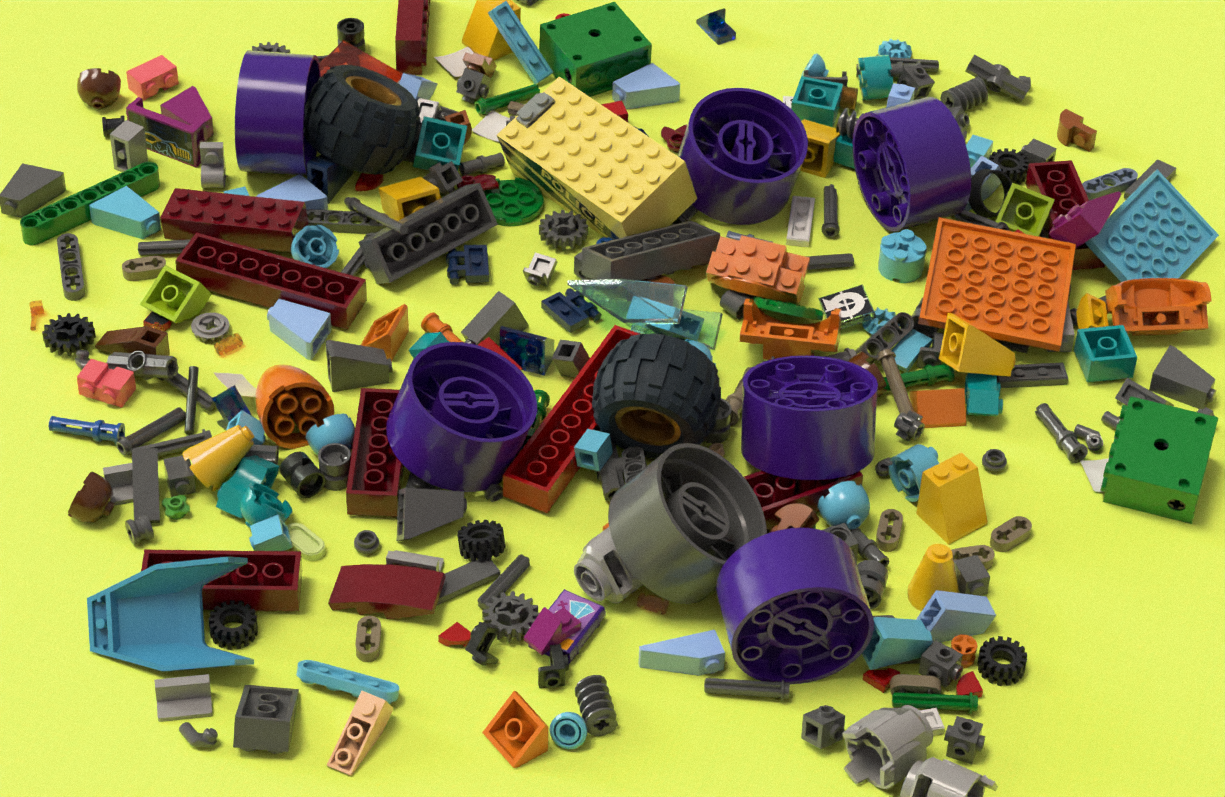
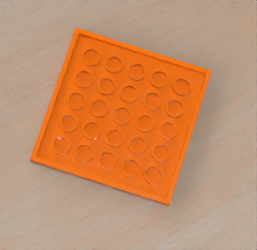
(999, 283)

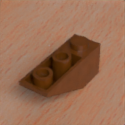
(135, 339)

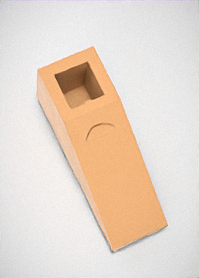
(360, 732)

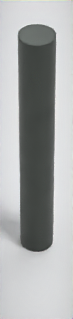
(191, 400)

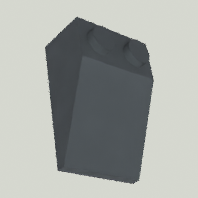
(265, 718)

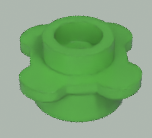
(175, 507)

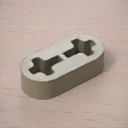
(143, 268)
(885, 529)
(1013, 536)
(985, 554)
(364, 638)
(915, 684)

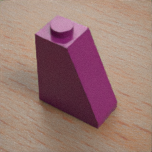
(188, 108)

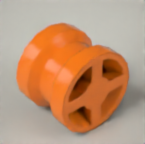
(967, 646)

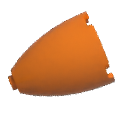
(294, 392)

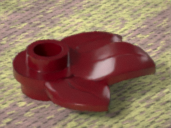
(673, 137)
(486, 180)

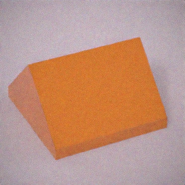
(389, 331)
(940, 407)
(517, 731)

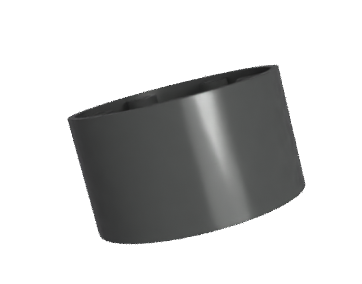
(684, 521)

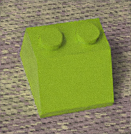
(1025, 210)
(175, 296)

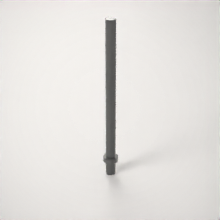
(355, 205)

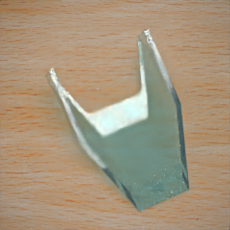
(647, 303)

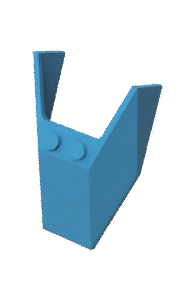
(159, 617)

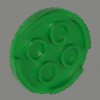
(515, 202)
(789, 308)

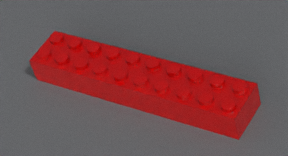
(549, 456)

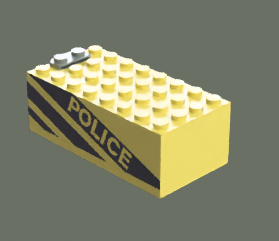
(596, 163)

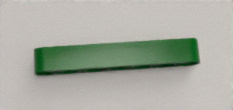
(75, 208)

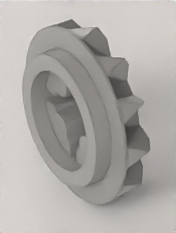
(206, 321)

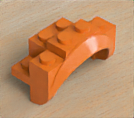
(758, 269)
(1159, 305)
(786, 338)

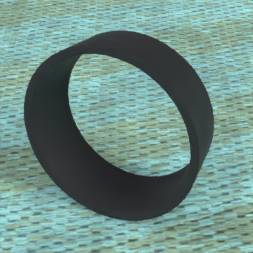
(975, 198)

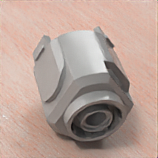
(603, 572)
(886, 745)
(944, 779)

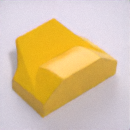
(1091, 312)

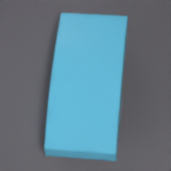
(908, 349)

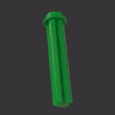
(484, 105)
(938, 701)

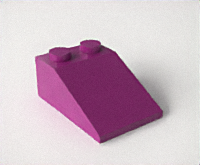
(1085, 220)

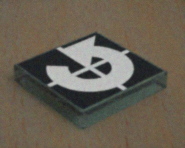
(853, 303)

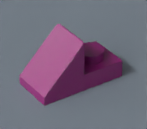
(551, 629)

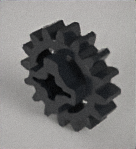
(68, 334)

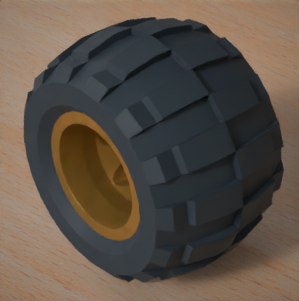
(361, 119)
(656, 394)

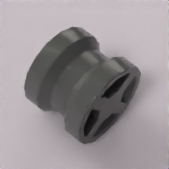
(139, 529)

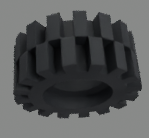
(1012, 164)
(481, 540)
(237, 635)
(998, 671)

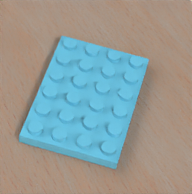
(1152, 233)

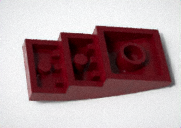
(387, 589)

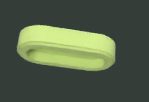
(307, 542)

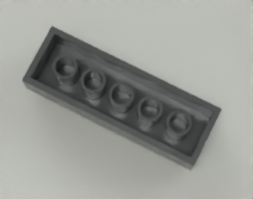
(430, 233)
(650, 253)

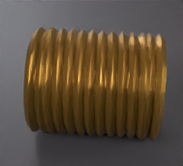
(848, 98)

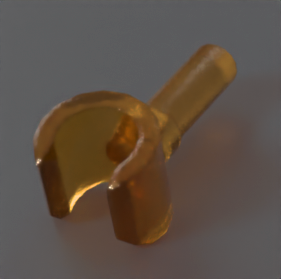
(36, 308)

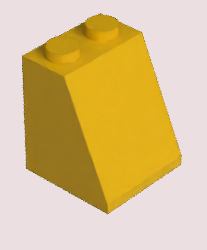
(481, 32)
(820, 148)
(407, 197)
(973, 351)
(952, 498)

